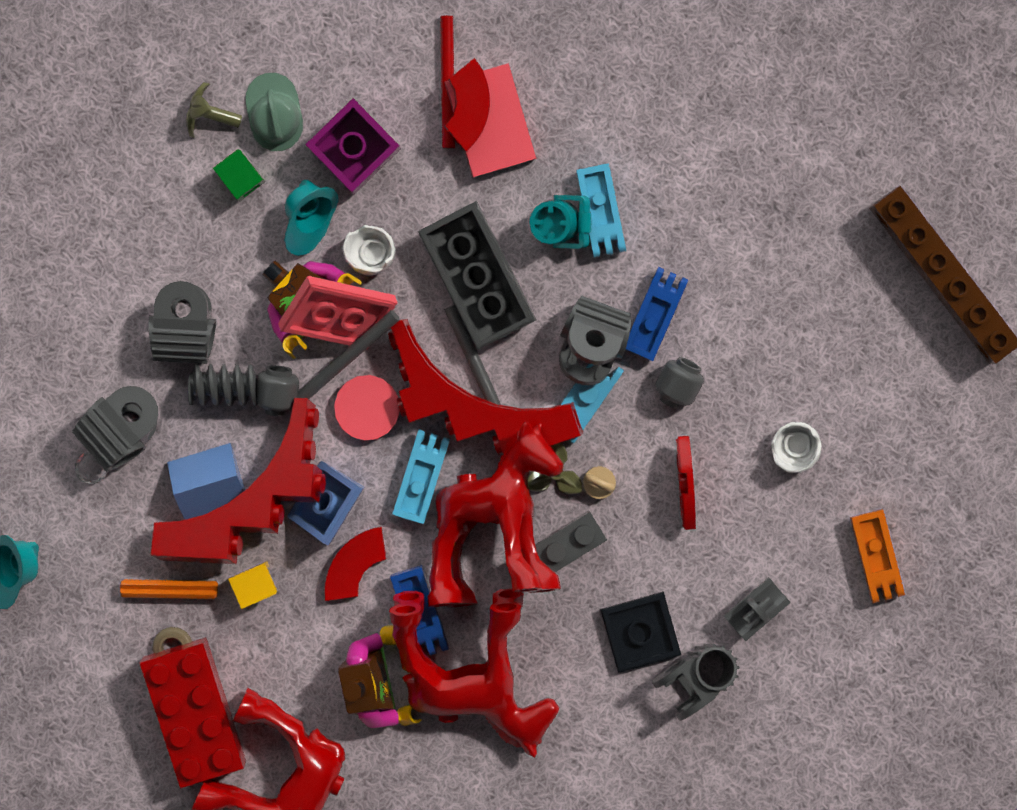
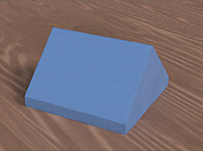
(205, 480)
(335, 504)

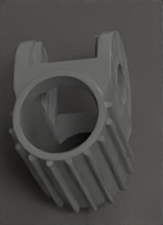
(596, 336)
(183, 338)
(109, 435)
(687, 673)

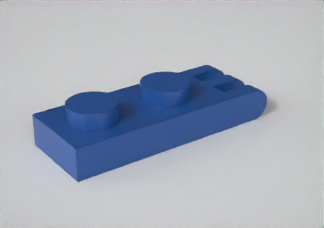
(655, 315)
(430, 624)

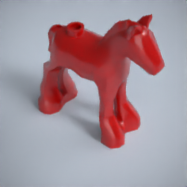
(496, 500)
(473, 687)
(308, 787)

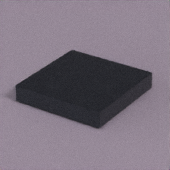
(640, 632)

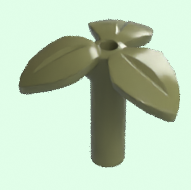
(200, 108)
(567, 481)

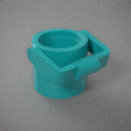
(561, 221)

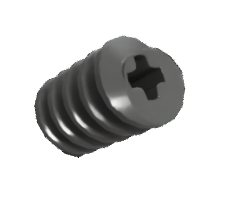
(222, 384)

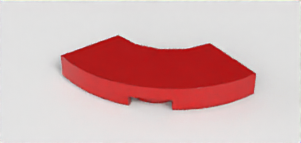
(471, 104)
(686, 482)
(352, 562)

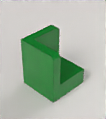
(239, 175)

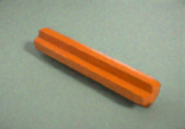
(168, 589)

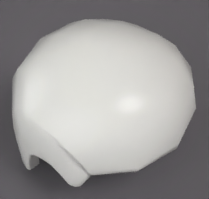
(369, 250)
(796, 447)

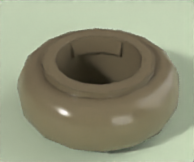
(170, 632)

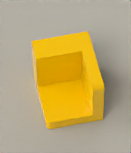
(253, 585)

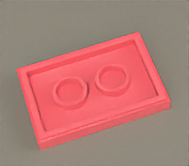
(505, 135)
(334, 311)

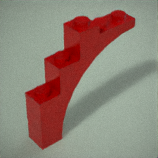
(467, 413)
(257, 509)

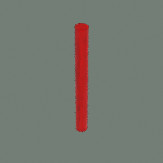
(447, 72)

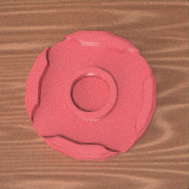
(367, 407)

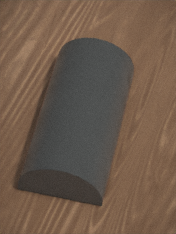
(477, 275)

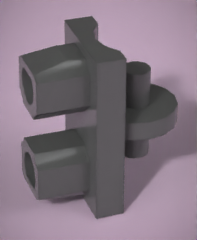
(757, 609)

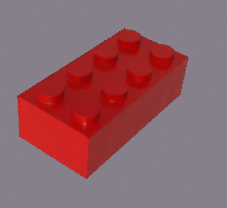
(193, 712)

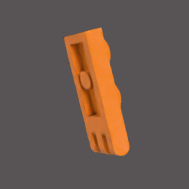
(877, 554)

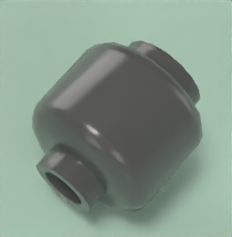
(679, 382)
(276, 389)

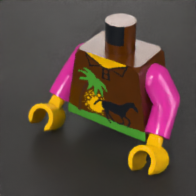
(287, 286)
(368, 684)

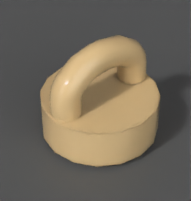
(599, 482)

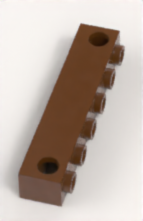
(945, 275)

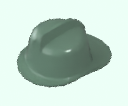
(274, 111)

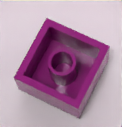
(353, 146)

